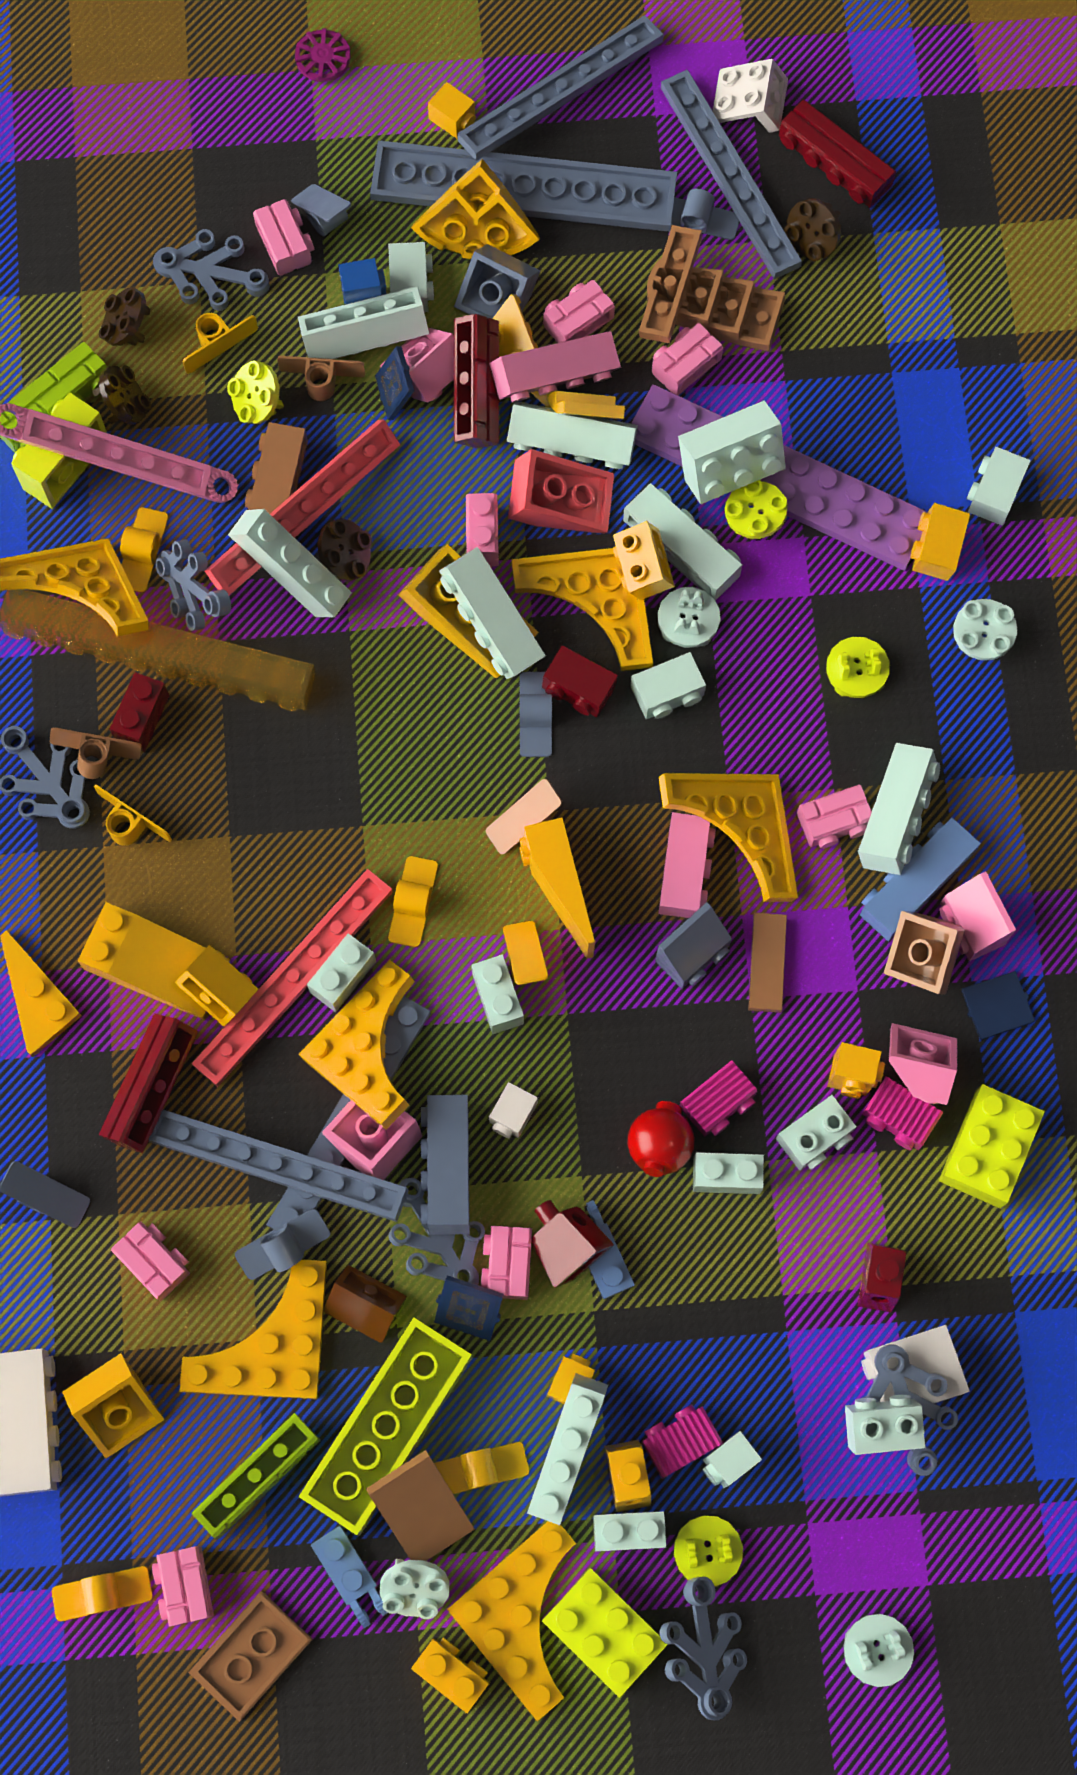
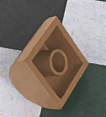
(924, 951)

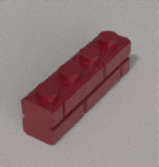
(836, 154)
(474, 386)
(148, 1083)

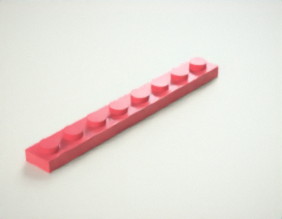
(311, 500)
(291, 978)

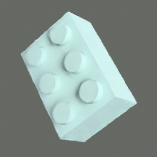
(732, 452)

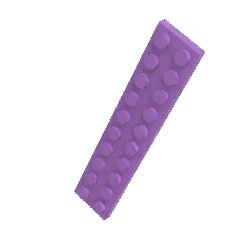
(813, 490)

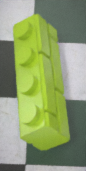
(74, 373)
(255, 1476)

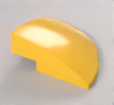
(475, 214)

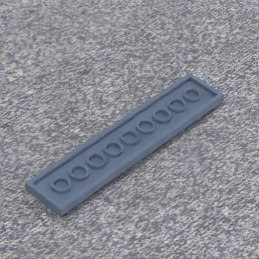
(538, 184)

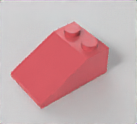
(560, 493)

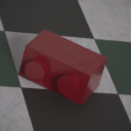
(579, 682)
(140, 710)

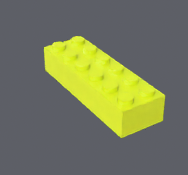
(386, 1424)

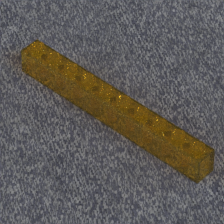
(159, 649)

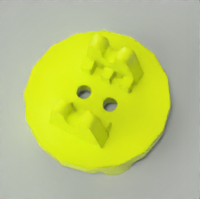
(255, 392)
(747, 520)
(872, 664)
(724, 1548)

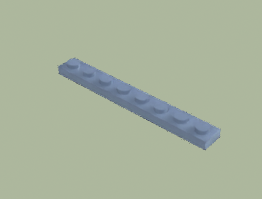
(560, 87)
(731, 174)
(400, 1034)
(279, 1165)

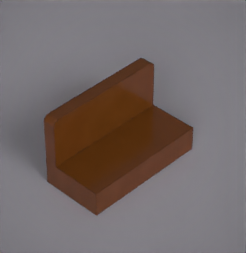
(364, 1303)

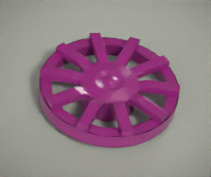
(322, 55)

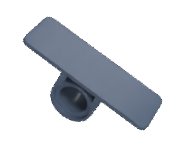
(322, 208)
(700, 214)
(535, 716)
(44, 1194)
(283, 1245)

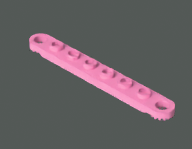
(116, 453)

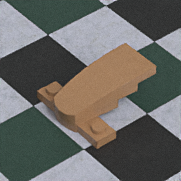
(691, 295)

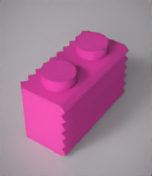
(719, 1099)
(901, 1114)
(682, 1441)

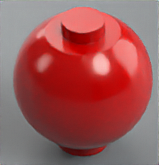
(661, 1140)

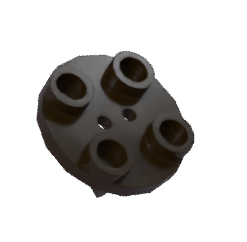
(822, 220)
(124, 317)
(122, 395)
(349, 538)

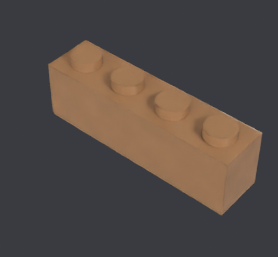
(278, 468)

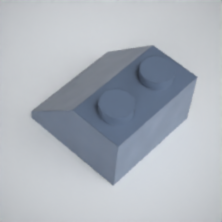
(492, 279)
(694, 947)

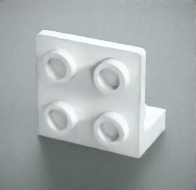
(751, 91)

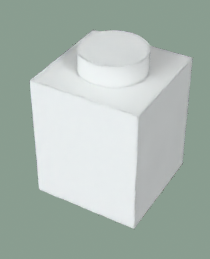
(512, 1111)

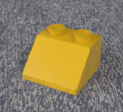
(112, 1406)

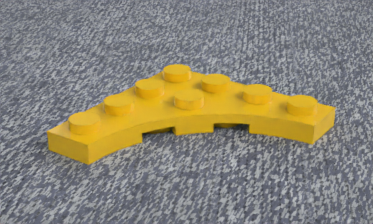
(84, 573)
(595, 586)
(750, 813)
(352, 1046)
(279, 1356)
(504, 1616)

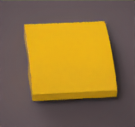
(585, 404)

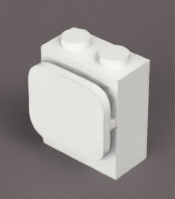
(930, 1352)

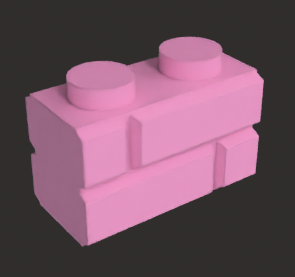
(283, 237)
(579, 313)
(686, 358)
(483, 525)
(835, 817)
(150, 1260)
(508, 1261)
(183, 1586)

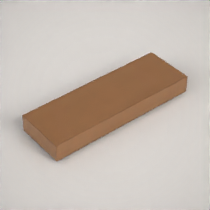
(767, 962)

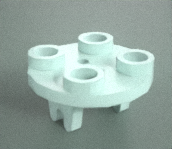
(1000, 629)
(687, 631)
(414, 1588)
(894, 1644)

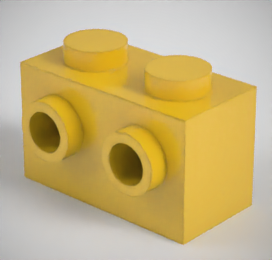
(940, 541)
(642, 561)
(217, 985)
(855, 1070)
(450, 1675)

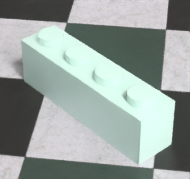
(364, 325)
(572, 434)
(686, 544)
(289, 563)
(491, 613)
(899, 809)
(567, 1449)

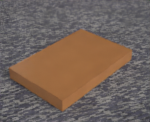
(420, 1508)
(250, 1655)

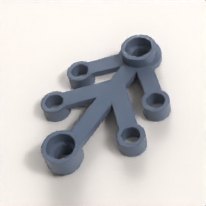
(207, 268)
(170, 568)
(48, 783)
(436, 1244)
(897, 1379)
(705, 1653)

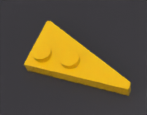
(515, 333)
(40, 1004)

